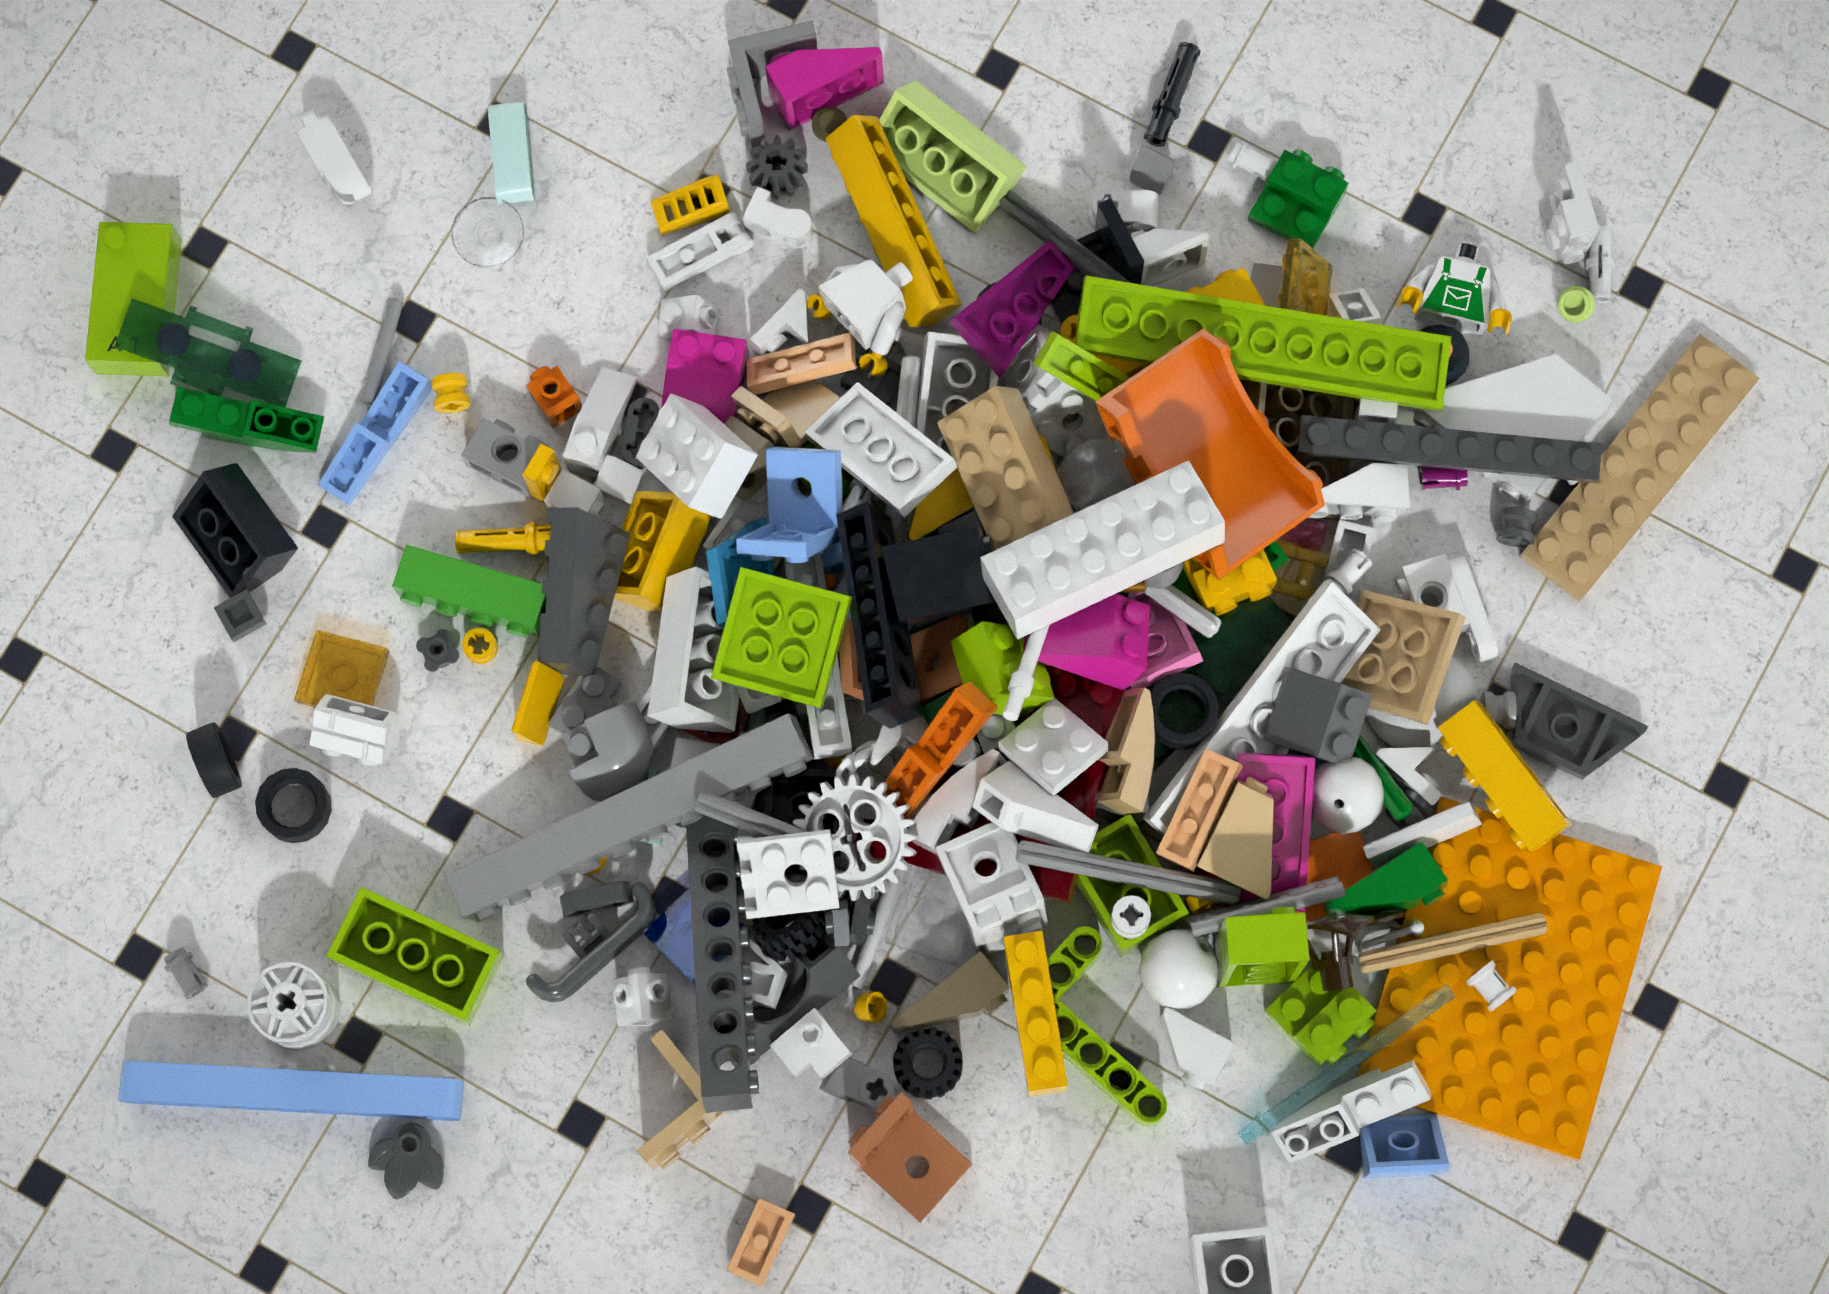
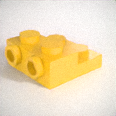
(1249, 580)

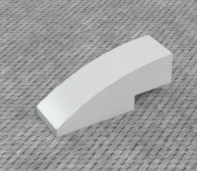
(953, 803)

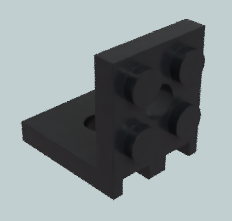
(1112, 245)

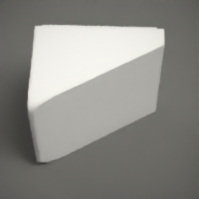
(618, 479)

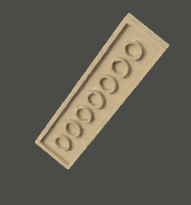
(1640, 467)

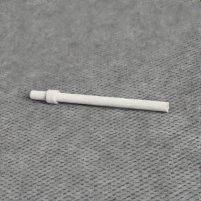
(1022, 680)

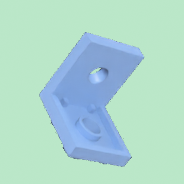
(798, 523)

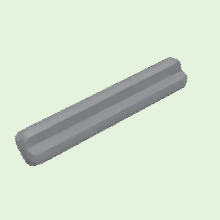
(741, 816)

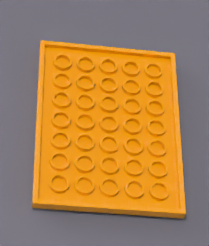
(1542, 1053)

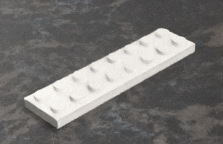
(1320, 641)

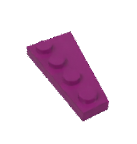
(1009, 310)

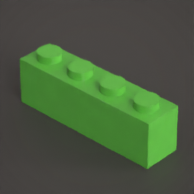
(470, 590)

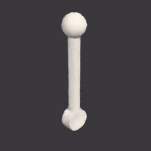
(1415, 928)

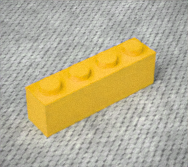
(1504, 776)
(1035, 1014)

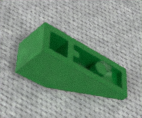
(1395, 886)

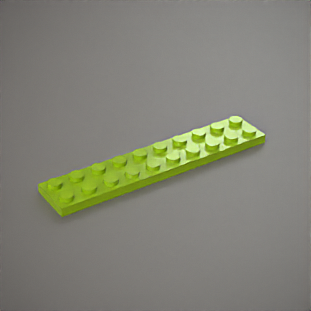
(1268, 342)

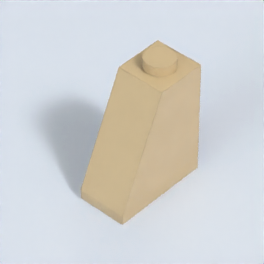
(1243, 839)

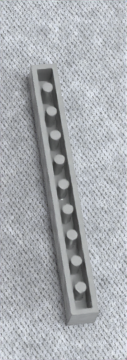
(628, 818)

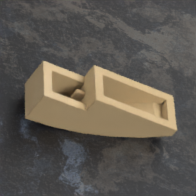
(1129, 753)

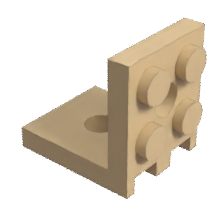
(690, 1125)

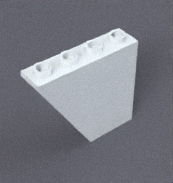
(1527, 400)

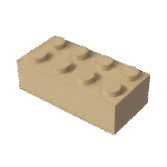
(1004, 466)

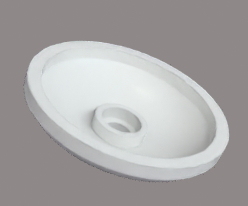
(1454, 695)

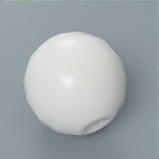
(1346, 795)
(1179, 969)

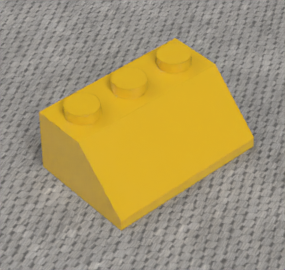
(660, 544)

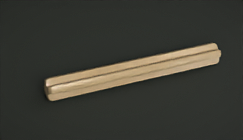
(1452, 943)

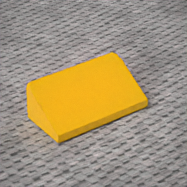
(537, 704)

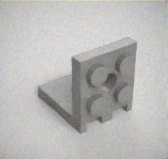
(749, 58)

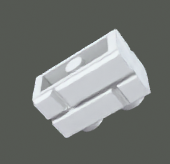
(353, 730)

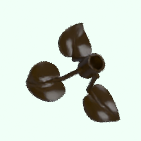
(1334, 962)

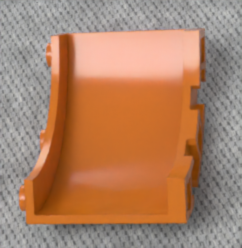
(1199, 412)

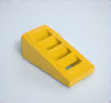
(685, 194)

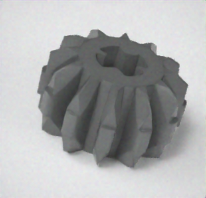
(790, 162)

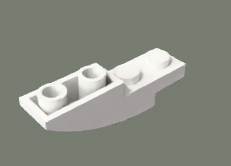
(1348, 1108)

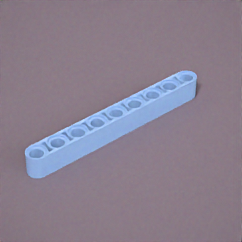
(291, 1090)

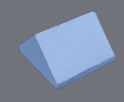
(1403, 1147)

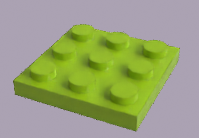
(781, 637)

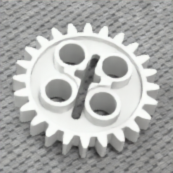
(888, 828)

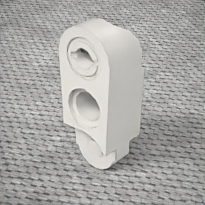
(332, 159)

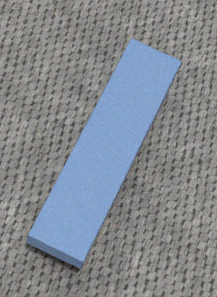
(377, 433)

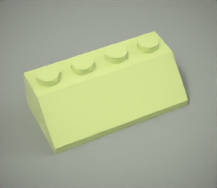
(948, 155)

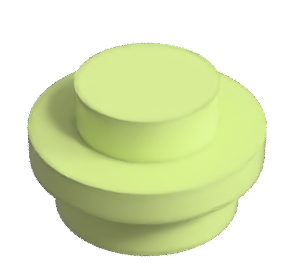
(1576, 304)

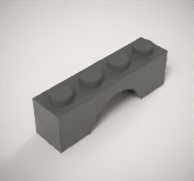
(814, 983)

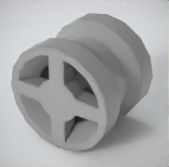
(1501, 707)

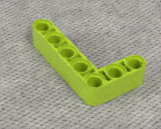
(1083, 1035)

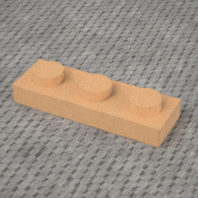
(801, 364)
(1199, 809)

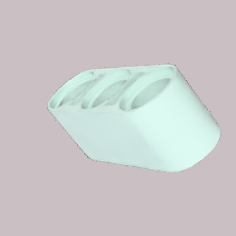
(511, 152)

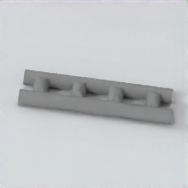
(1296, 897)

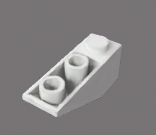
(1370, 492)
(1025, 808)

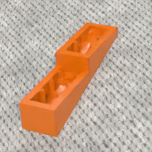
(939, 745)

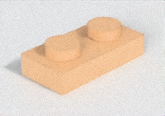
(761, 1242)

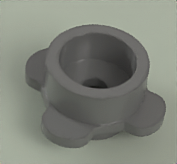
(445, 657)

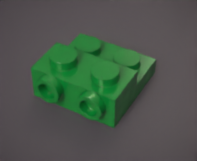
(1299, 198)

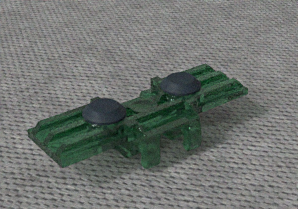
(204, 365)

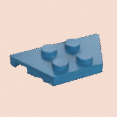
(725, 566)

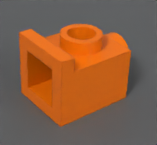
(556, 406)

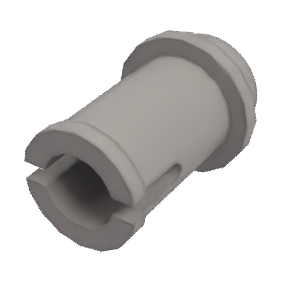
(185, 972)

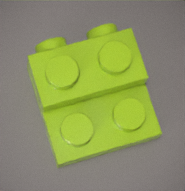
(1321, 1019)

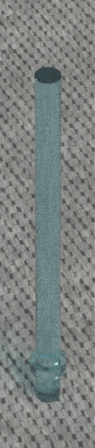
(1266, 1121)

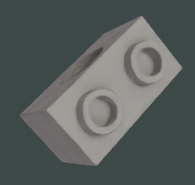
(489, 443)

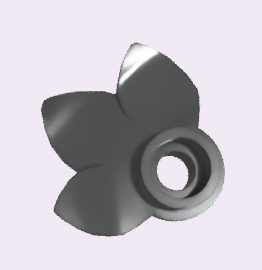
(406, 1166)

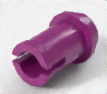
(1442, 478)

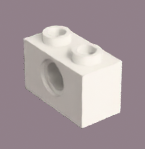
(1434, 578)

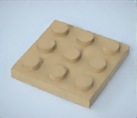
(1406, 657)

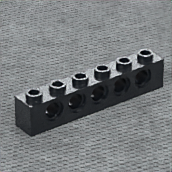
(880, 639)

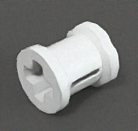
(1491, 986)

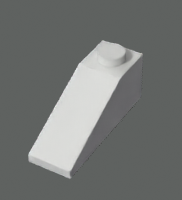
(599, 422)

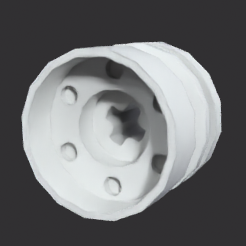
(311, 1019)

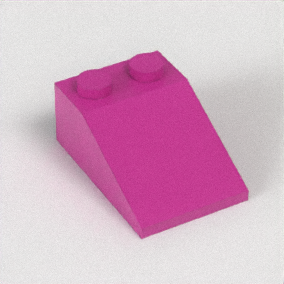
(820, 79)
(706, 370)
(1101, 642)

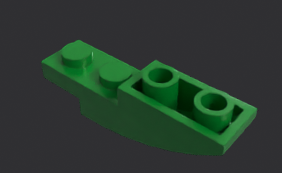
(246, 423)

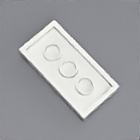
(882, 449)

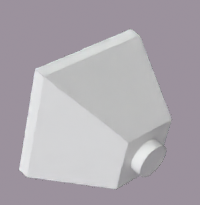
(1170, 253)

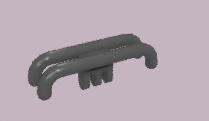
(596, 948)

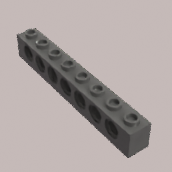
(720, 1088)

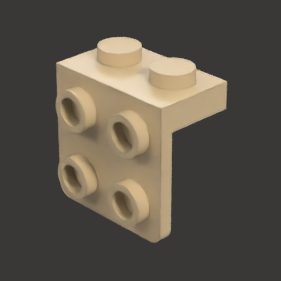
(785, 411)

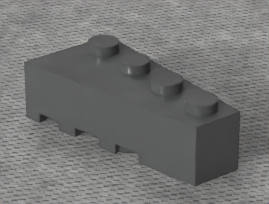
(579, 589)

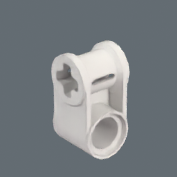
(1135, 207)

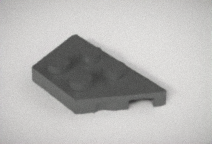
(1566, 725)

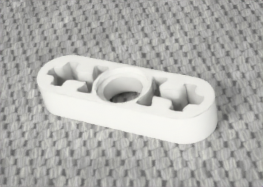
(1479, 631)

